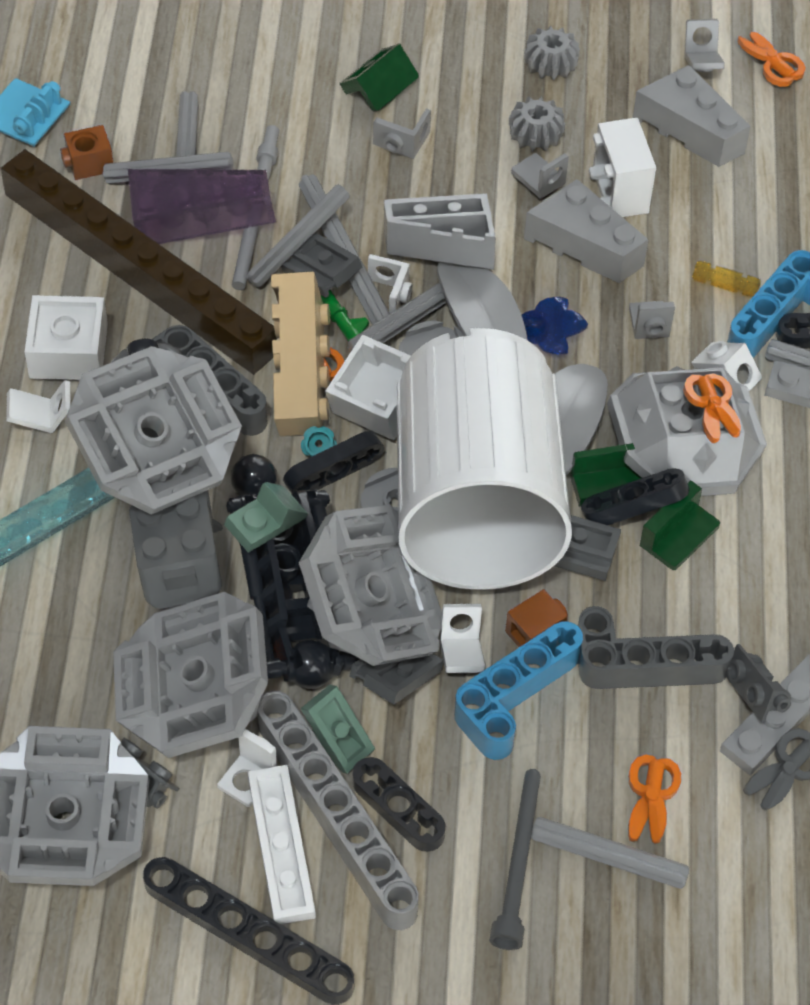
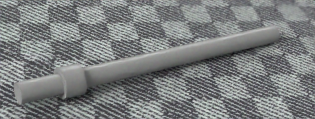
(266, 158)

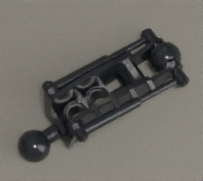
(275, 573)

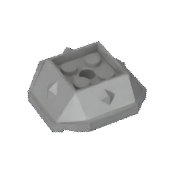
(175, 399)
(670, 433)
(366, 589)
(192, 674)
(78, 774)

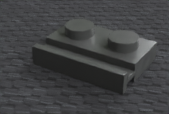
(327, 260)
(590, 548)
(397, 679)

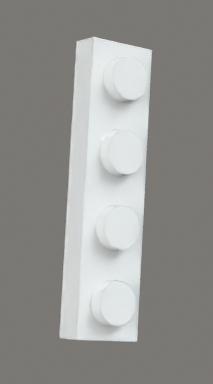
(281, 845)

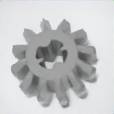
(551, 52)
(536, 123)

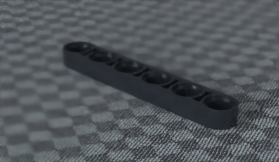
(251, 924)

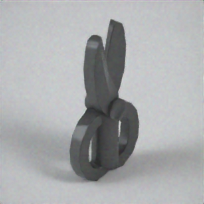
(781, 773)

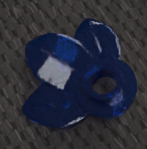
(553, 324)

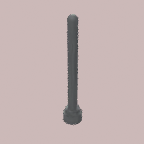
(507, 930)

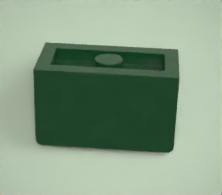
(382, 77)
(600, 470)
(678, 529)

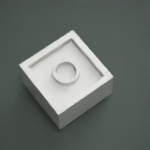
(623, 167)
(65, 336)
(367, 386)

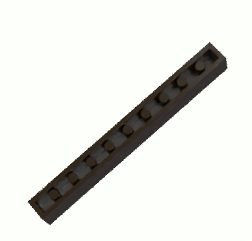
(140, 261)

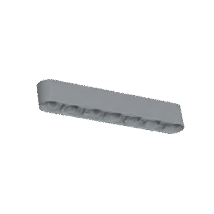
(338, 824)

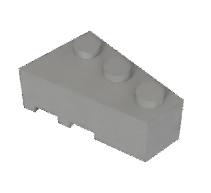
(695, 114)
(441, 229)
(589, 230)

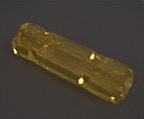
(726, 278)

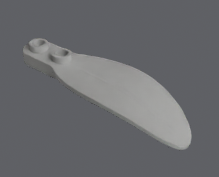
(479, 299)
(581, 406)

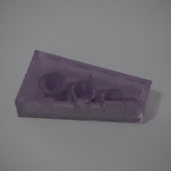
(198, 202)

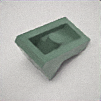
(265, 517)
(337, 728)

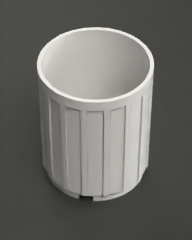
(480, 462)

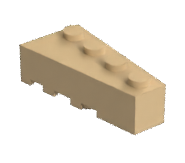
(299, 353)

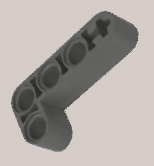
(242, 395)
(711, 652)

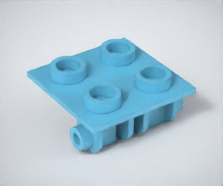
(30, 111)

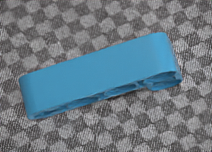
(776, 297)
(556, 654)

